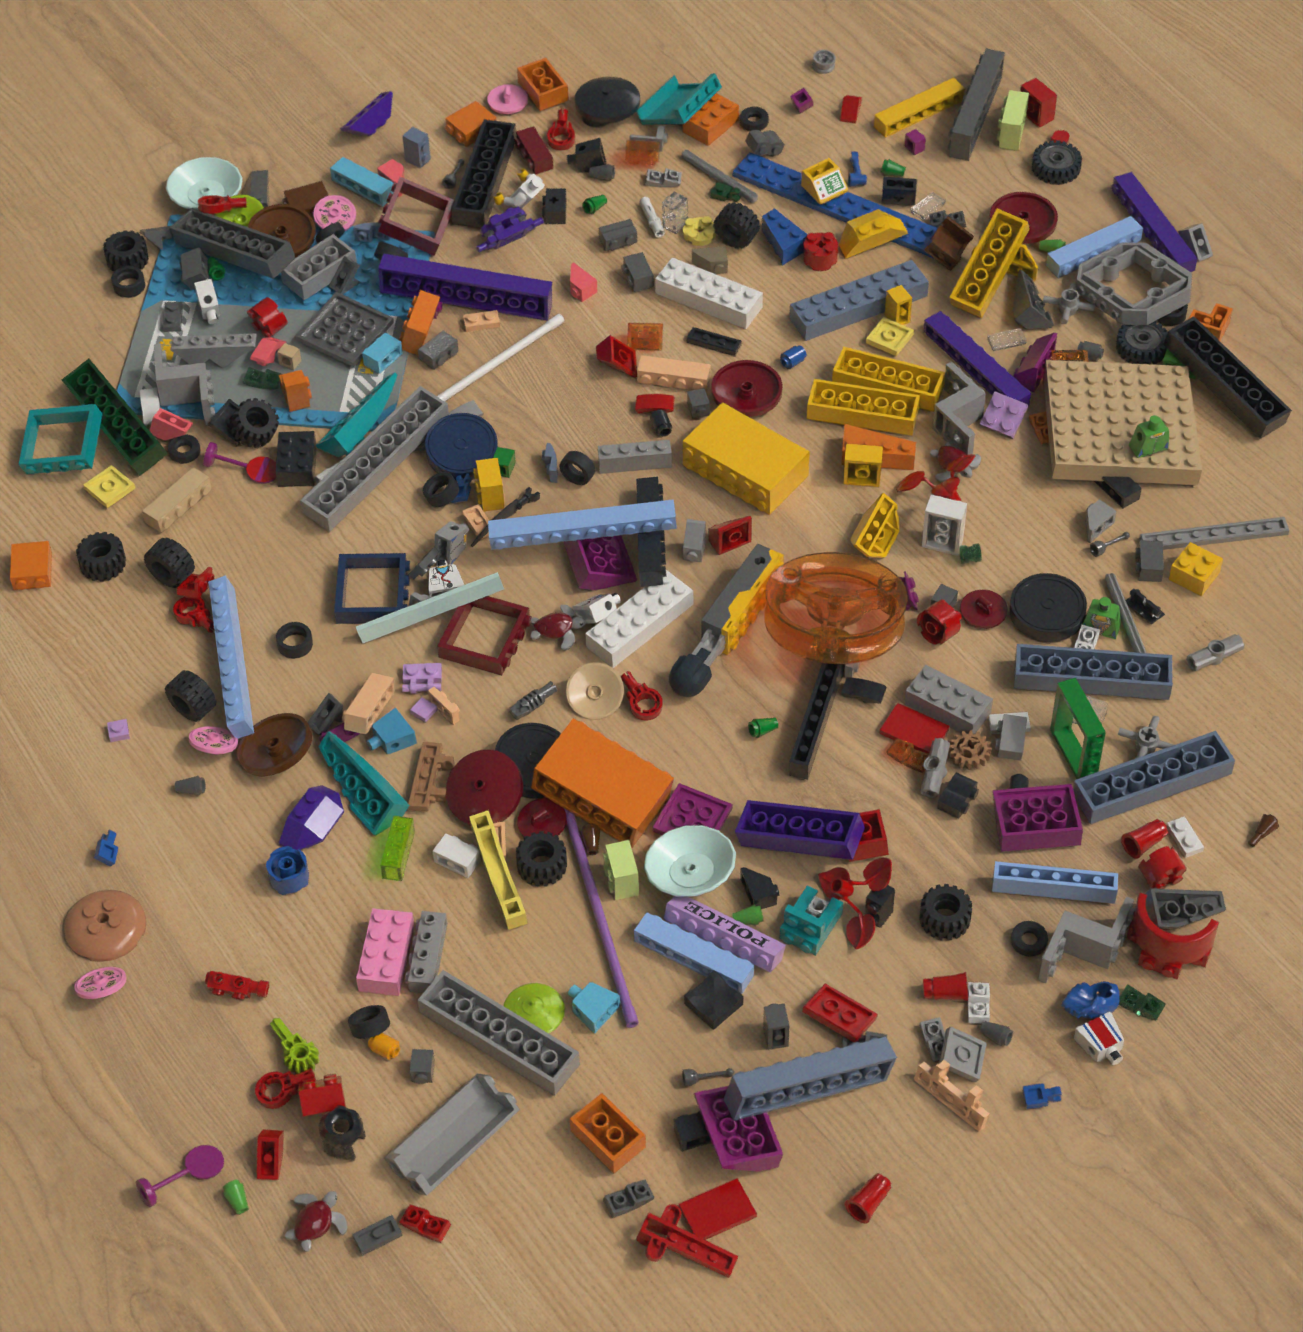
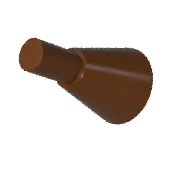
(1266, 826)

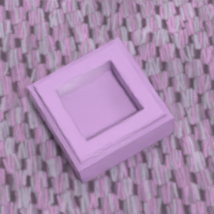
(423, 709)

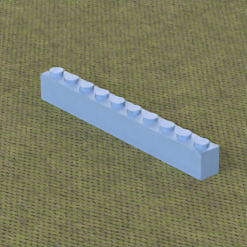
(582, 524)
(231, 657)

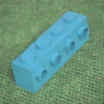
(361, 181)

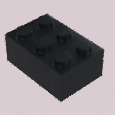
(296, 459)

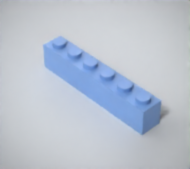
(1068, 257)
(1055, 882)
(693, 952)

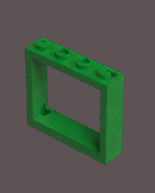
(1070, 703)

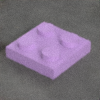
(1004, 414)

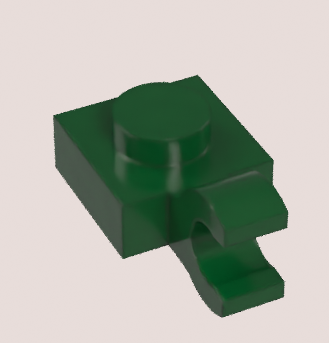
(724, 192)

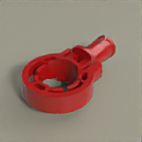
(561, 129)
(216, 204)
(199, 615)
(639, 692)
(289, 1083)

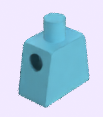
(593, 1004)

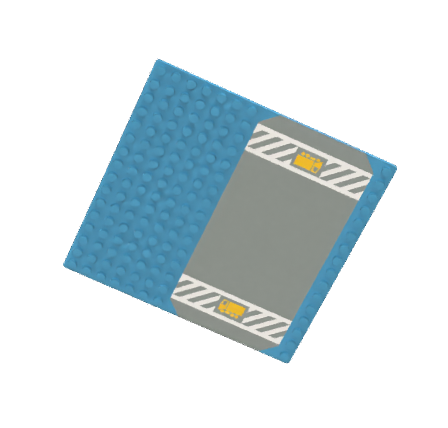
(333, 384)

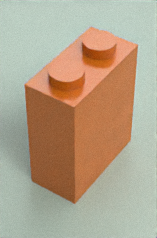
(467, 122)
(31, 565)

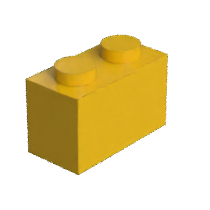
(898, 305)

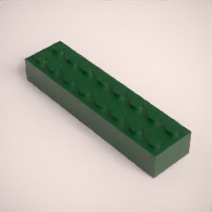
(118, 419)

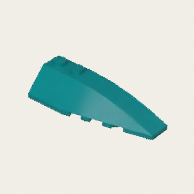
(353, 428)
(367, 790)

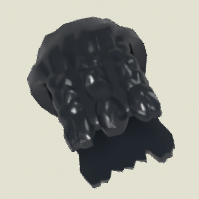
(344, 1121)

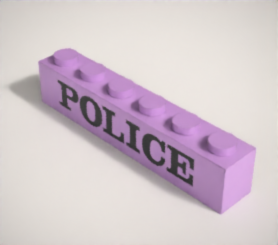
(725, 932)

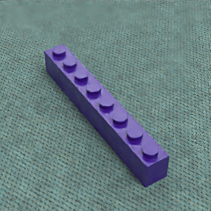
(1154, 222)
(973, 358)

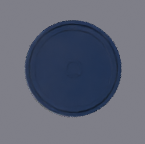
(458, 442)

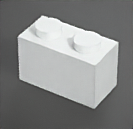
(457, 855)

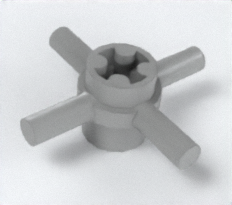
(1069, 303)
(1146, 739)

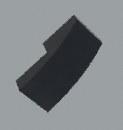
(866, 690)

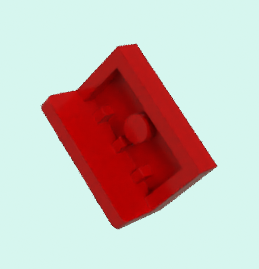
(196, 584)

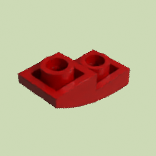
(654, 402)
(424, 1224)

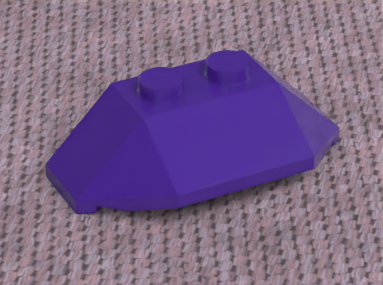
(371, 116)
(312, 818)

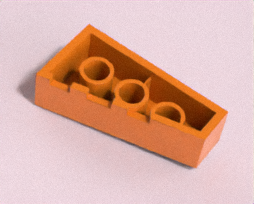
(896, 454)

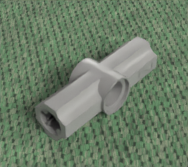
(1215, 652)
(935, 768)

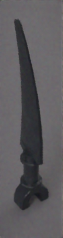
(509, 510)

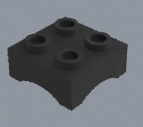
(713, 1000)

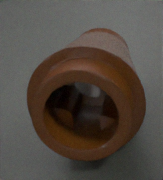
(591, 837)

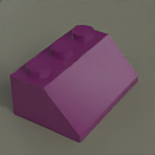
(1033, 364)

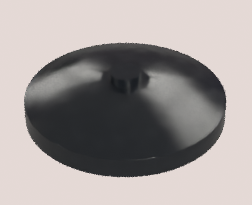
(607, 99)

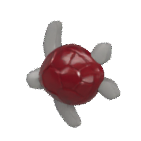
(946, 455)
(558, 625)
(315, 1219)

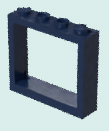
(362, 615)

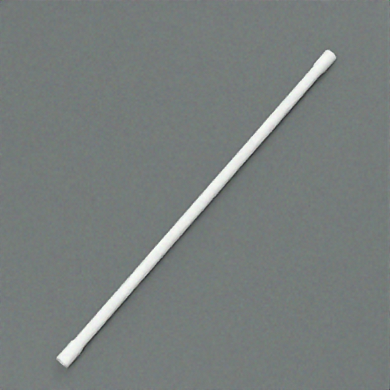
(548, 326)

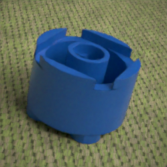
(287, 870)

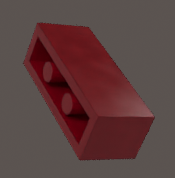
(534, 150)

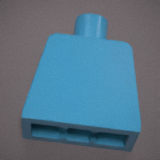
(392, 733)

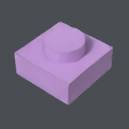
(118, 730)

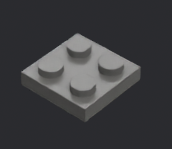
(963, 1054)

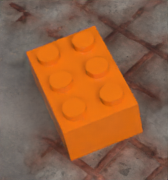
(542, 84)
(712, 119)
(419, 321)
(607, 1133)

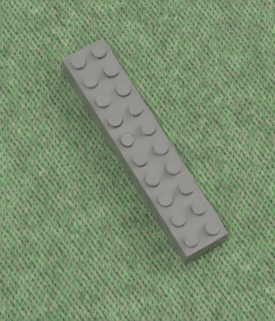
(373, 459)

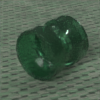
(970, 553)

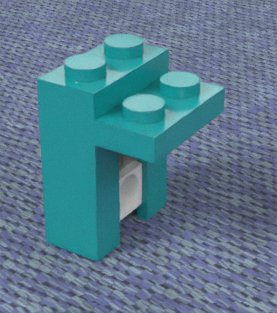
(810, 927)

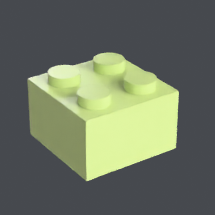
(621, 870)

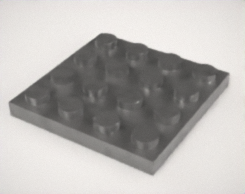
(344, 329)

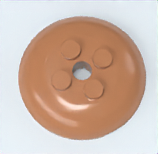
(109, 940)

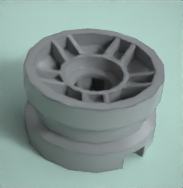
(823, 61)

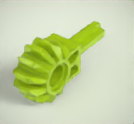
(294, 1047)

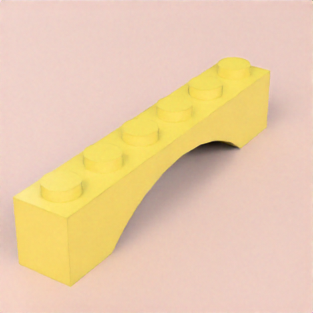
(498, 870)

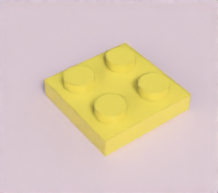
(890, 336)
(109, 486)

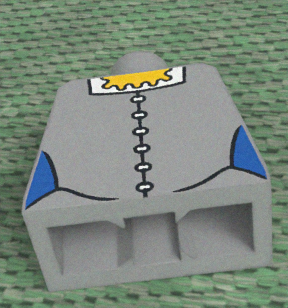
(450, 541)

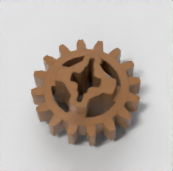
(970, 750)

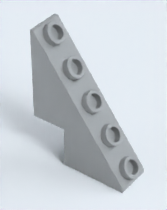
(218, 348)

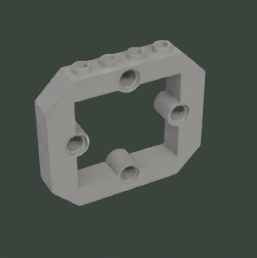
(1158, 300)

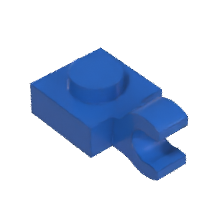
(106, 850)
(1037, 1096)

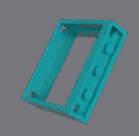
(57, 416)

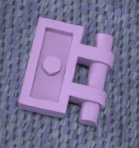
(421, 673)

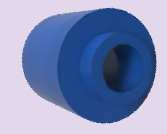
(793, 356)

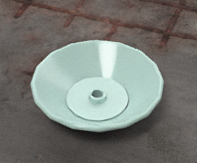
(203, 178)
(690, 861)

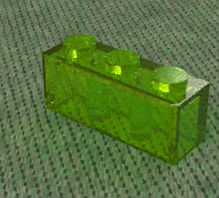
(397, 848)

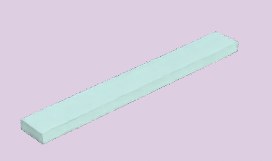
(430, 607)

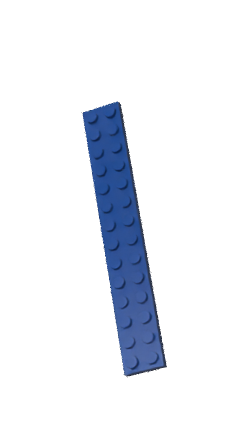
(845, 207)

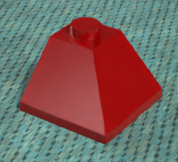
(617, 356)
(730, 534)

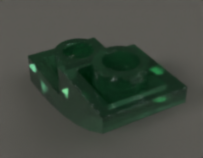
(263, 380)
(1140, 1004)

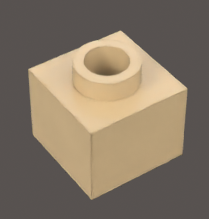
(289, 356)

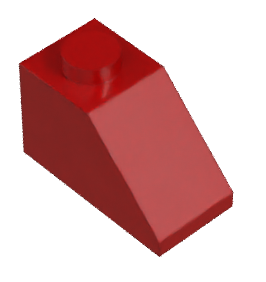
(269, 1154)

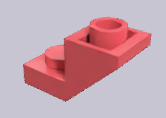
(266, 350)

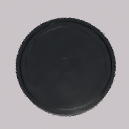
(1048, 607)
(526, 747)

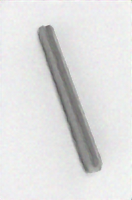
(718, 175)
(1125, 614)

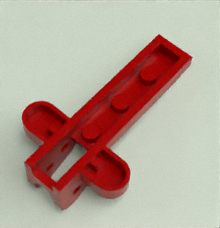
(682, 1242)

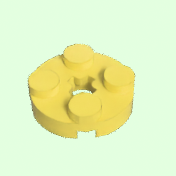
(692, 228)

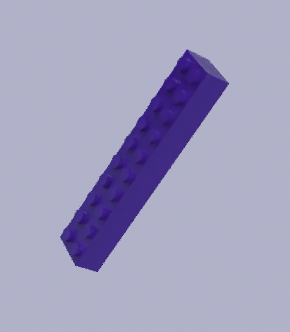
(466, 286)

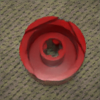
(820, 251)
(267, 317)
(939, 622)
(1162, 868)

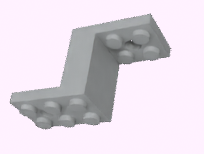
(183, 384)
(959, 409)
(1086, 940)

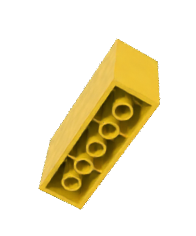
(746, 458)

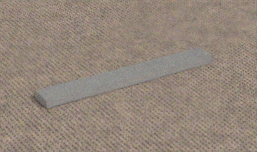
(1220, 533)

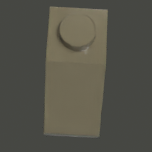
(711, 259)

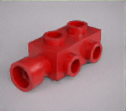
(231, 983)

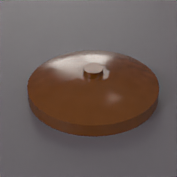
(288, 224)
(275, 744)

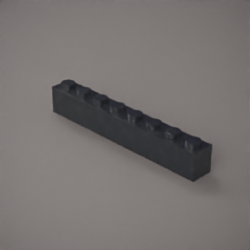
(650, 543)
(815, 720)

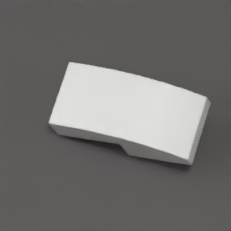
(150, 404)
(1087, 637)
(978, 1002)

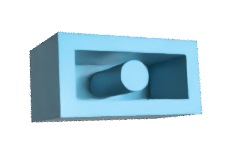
(382, 353)

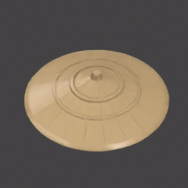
(594, 690)

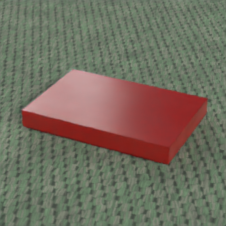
(913, 728)
(839, 1013)
(718, 1210)

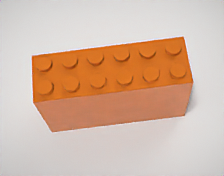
(602, 782)

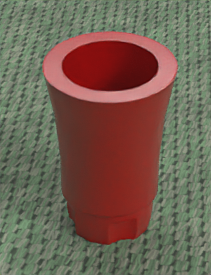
(1143, 838)
(946, 987)
(868, 1198)

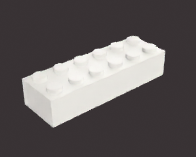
(709, 293)
(639, 620)

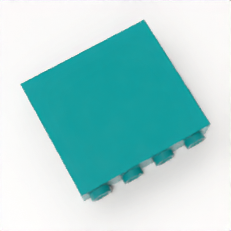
(677, 102)

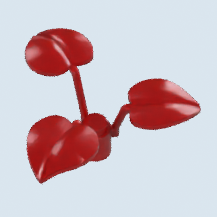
(945, 489)
(837, 884)

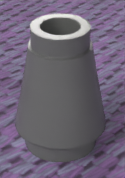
(604, 172)
(193, 785)
(998, 1033)

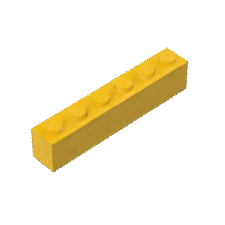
(919, 107)

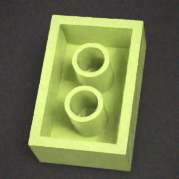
(1012, 120)

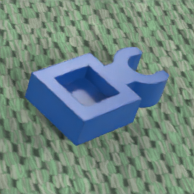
(464, 488)

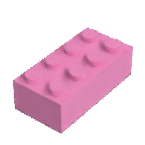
(385, 952)

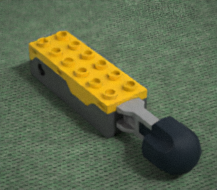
(726, 620)

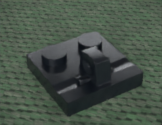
(222, 421)

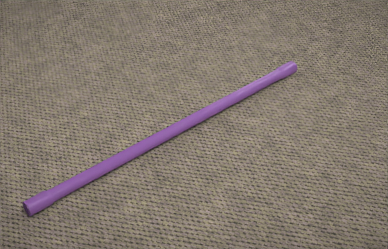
(627, 1007)

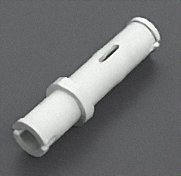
(653, 221)

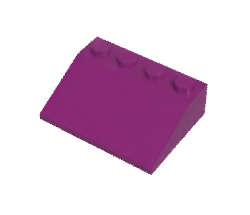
(600, 562)
(1037, 817)
(739, 1143)

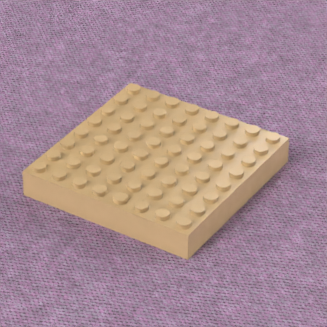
(1096, 412)

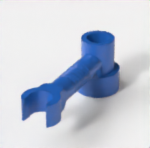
(856, 178)

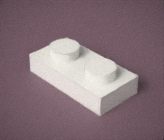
(1185, 837)

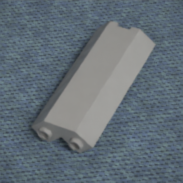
(452, 1134)

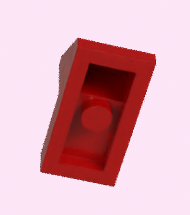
(850, 108)

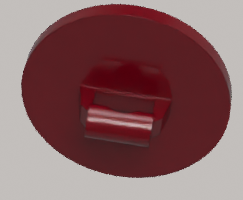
(983, 609)
(541, 816)

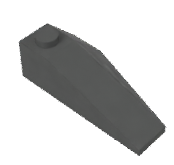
(258, 186)
(1028, 305)
(1181, 907)

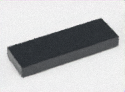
(714, 341)

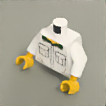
(524, 193)

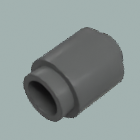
(1094, 350)

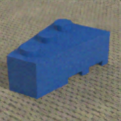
(783, 236)

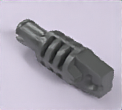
(532, 701)

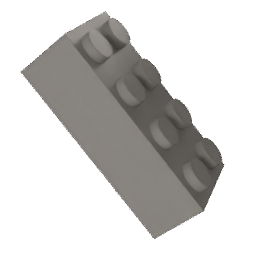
(316, 267)
(948, 700)

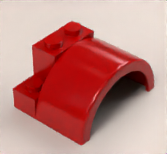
(1166, 951)

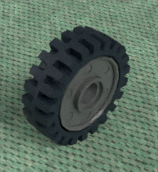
(1056, 162)
(1141, 343)

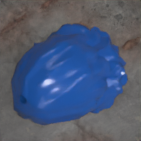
(1085, 1002)

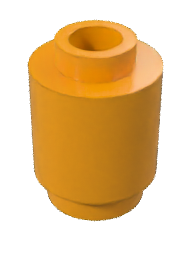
(384, 1046)

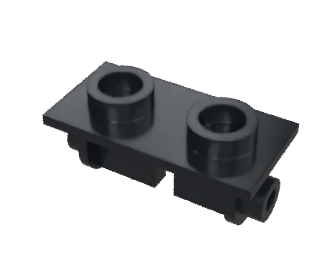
(1144, 607)

